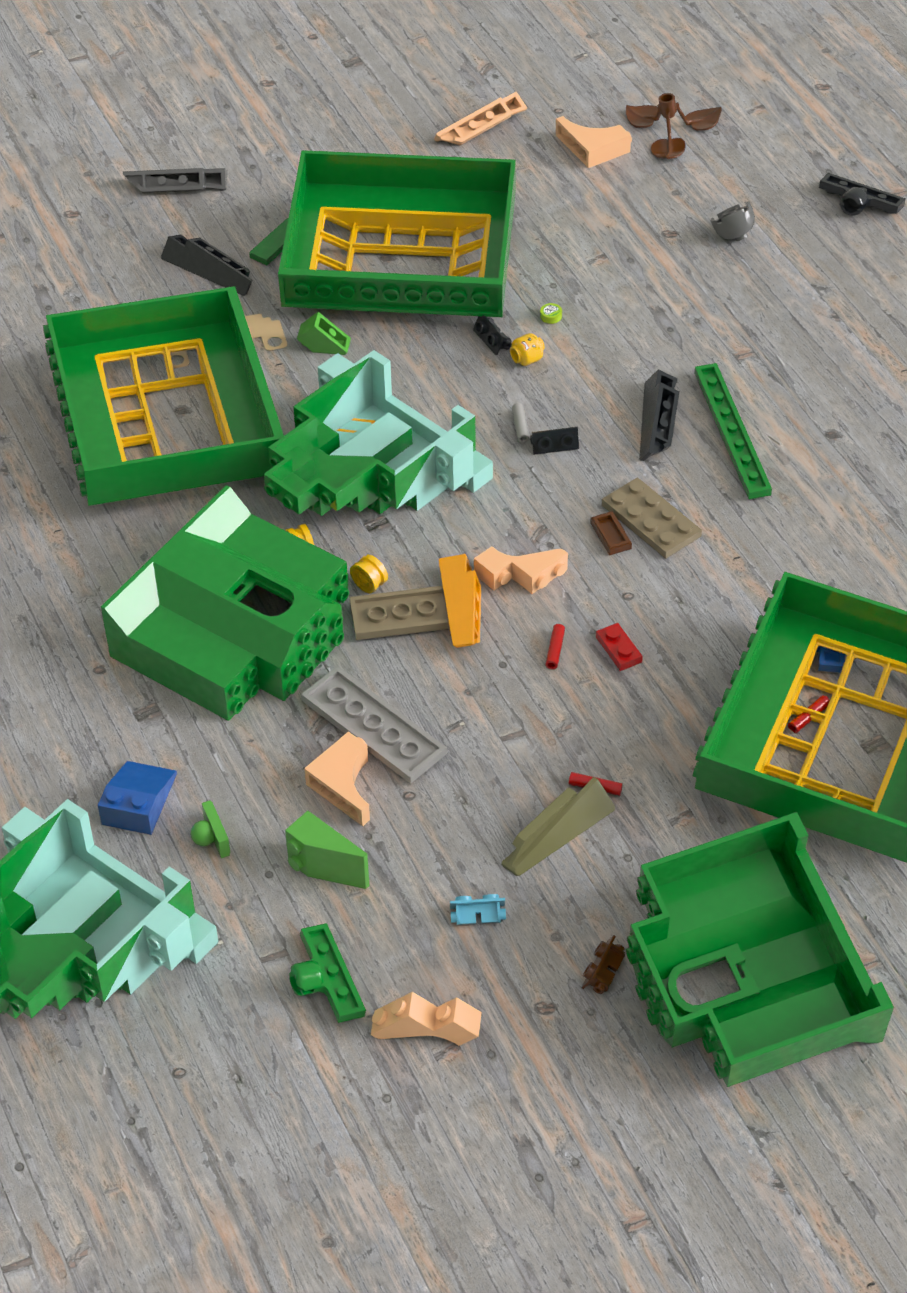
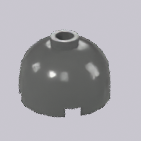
(734, 222)

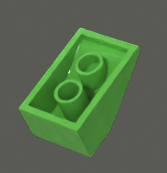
(325, 853)

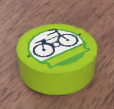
(551, 313)

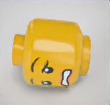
(527, 349)

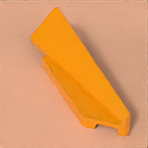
(462, 599)

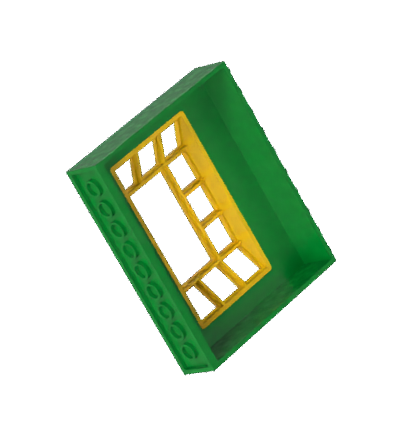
(398, 197)
(126, 331)
(765, 696)

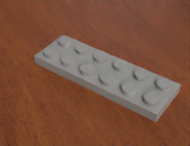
(383, 728)

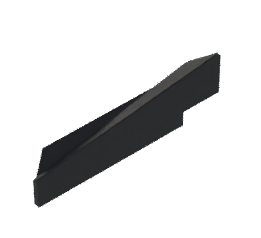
(207, 262)
(658, 414)

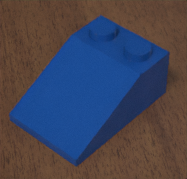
(135, 797)

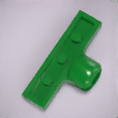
(326, 974)

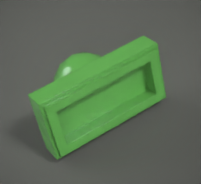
(211, 830)

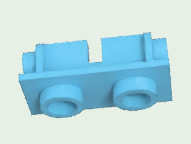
(467, 909)

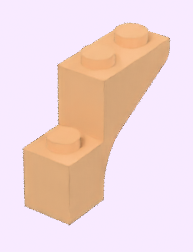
(529, 570)
(418, 1017)

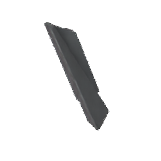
(178, 179)

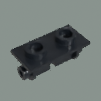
(491, 334)
(555, 440)

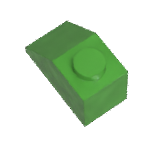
(323, 336)

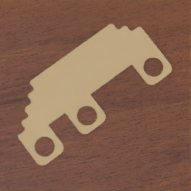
(258, 327)

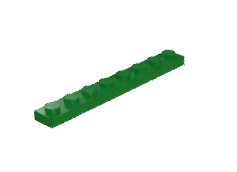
(733, 431)

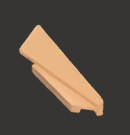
(482, 120)

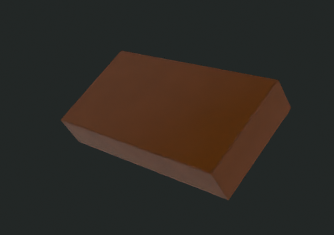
(611, 533)

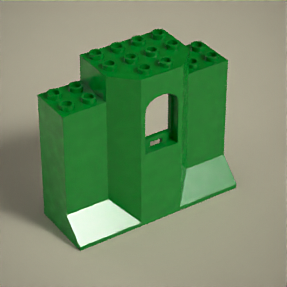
(196, 636)
(767, 912)

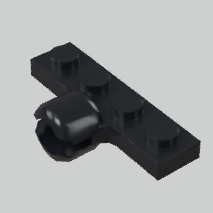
(859, 196)

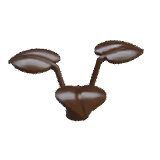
(670, 148)

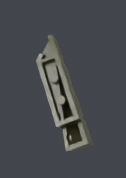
(558, 824)

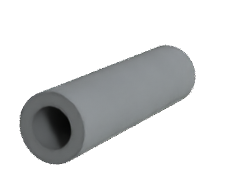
(520, 423)

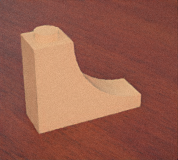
(593, 144)
(335, 774)

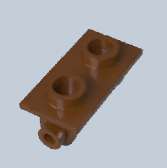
(596, 973)

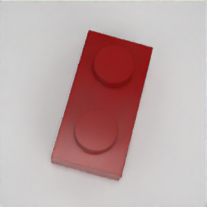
(619, 646)

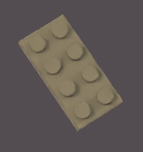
(651, 517)
(399, 612)

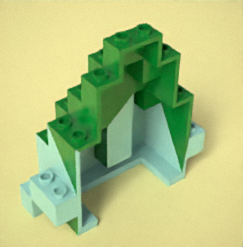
(382, 463)
(83, 919)

